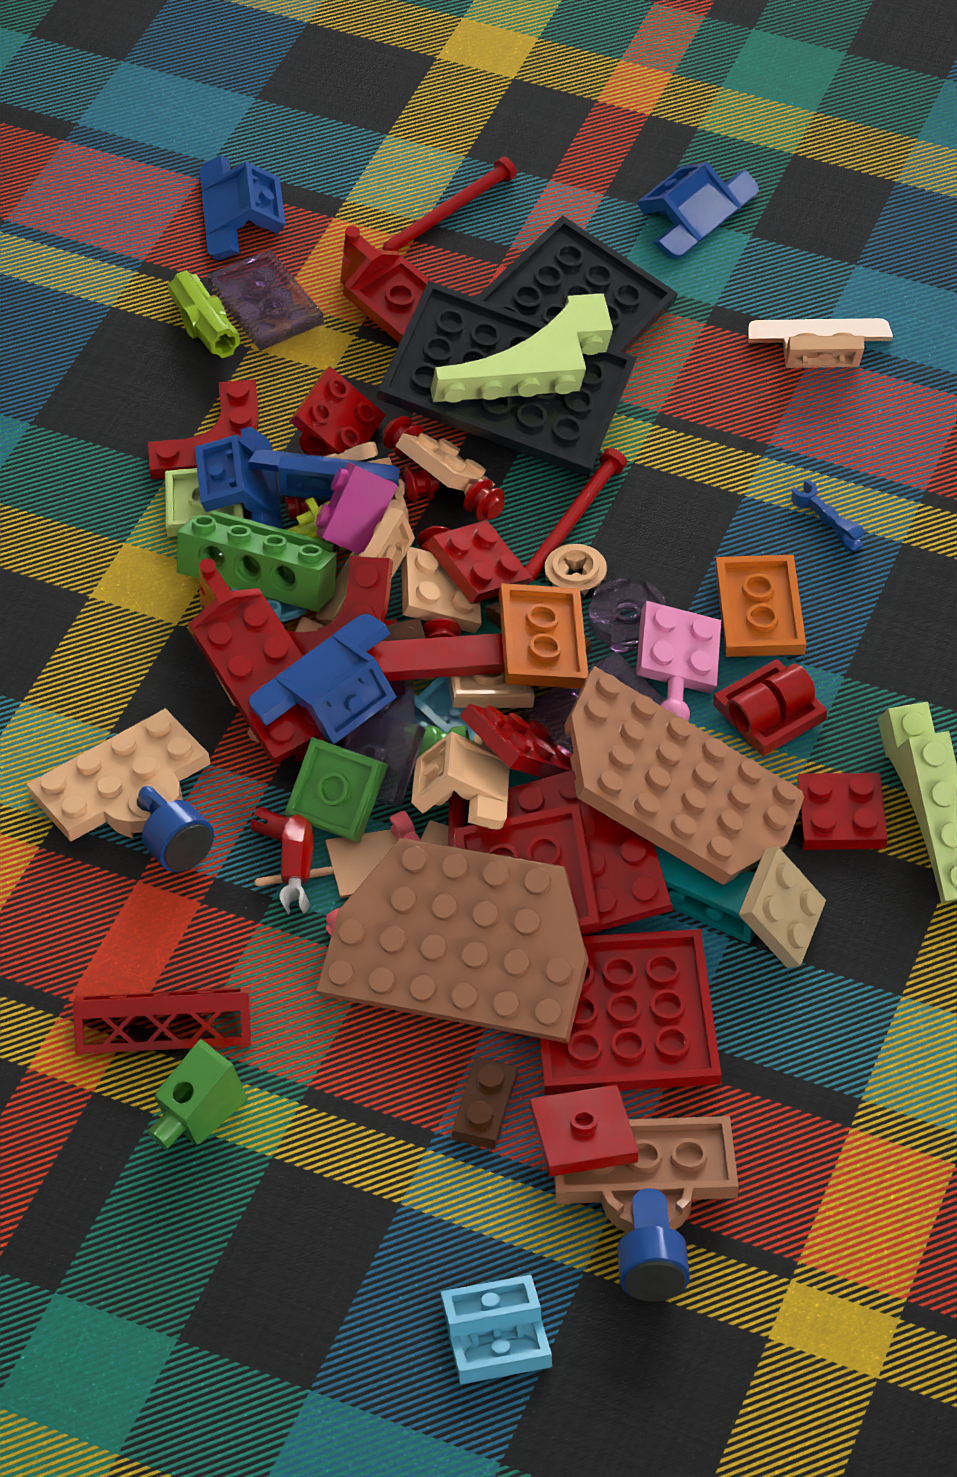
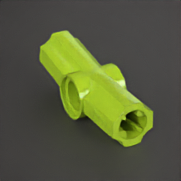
(203, 315)

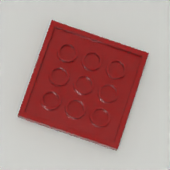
(622, 862)
(638, 1017)

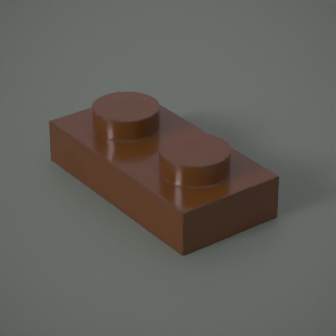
(485, 1103)

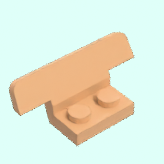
(820, 341)
(390, 540)
(469, 770)

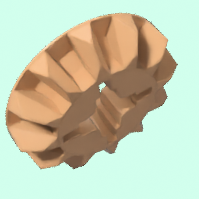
(575, 557)

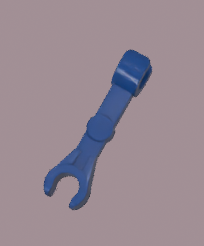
(846, 530)

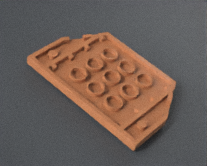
(675, 781)
(461, 941)

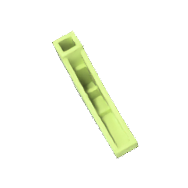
(539, 365)
(930, 778)

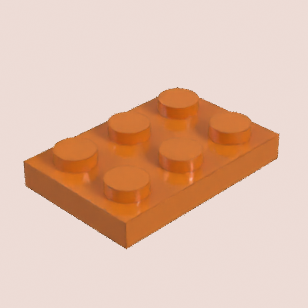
(760, 606)
(543, 636)

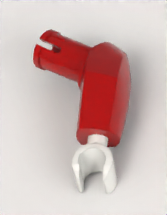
(296, 852)

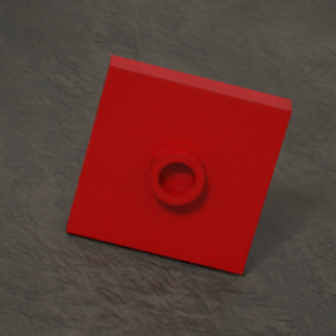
(583, 1130)

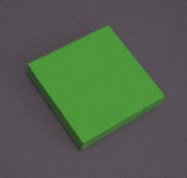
(336, 789)

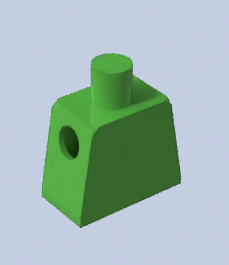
(197, 1097)

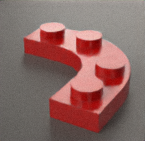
(237, 412)
(366, 594)

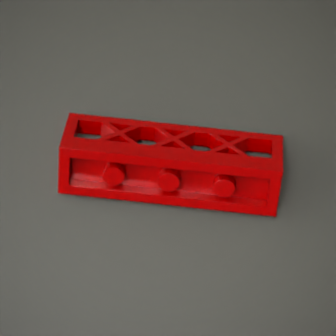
(161, 1003)

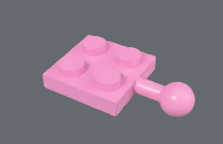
(678, 650)

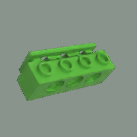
(260, 556)

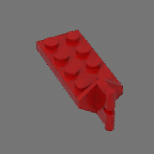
(380, 283)
(247, 651)

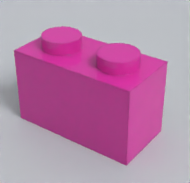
(354, 508)

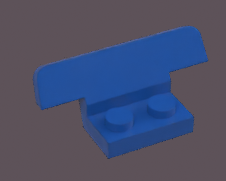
(234, 198)
(696, 204)
(312, 475)
(228, 480)
(333, 681)

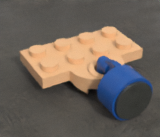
(135, 790)

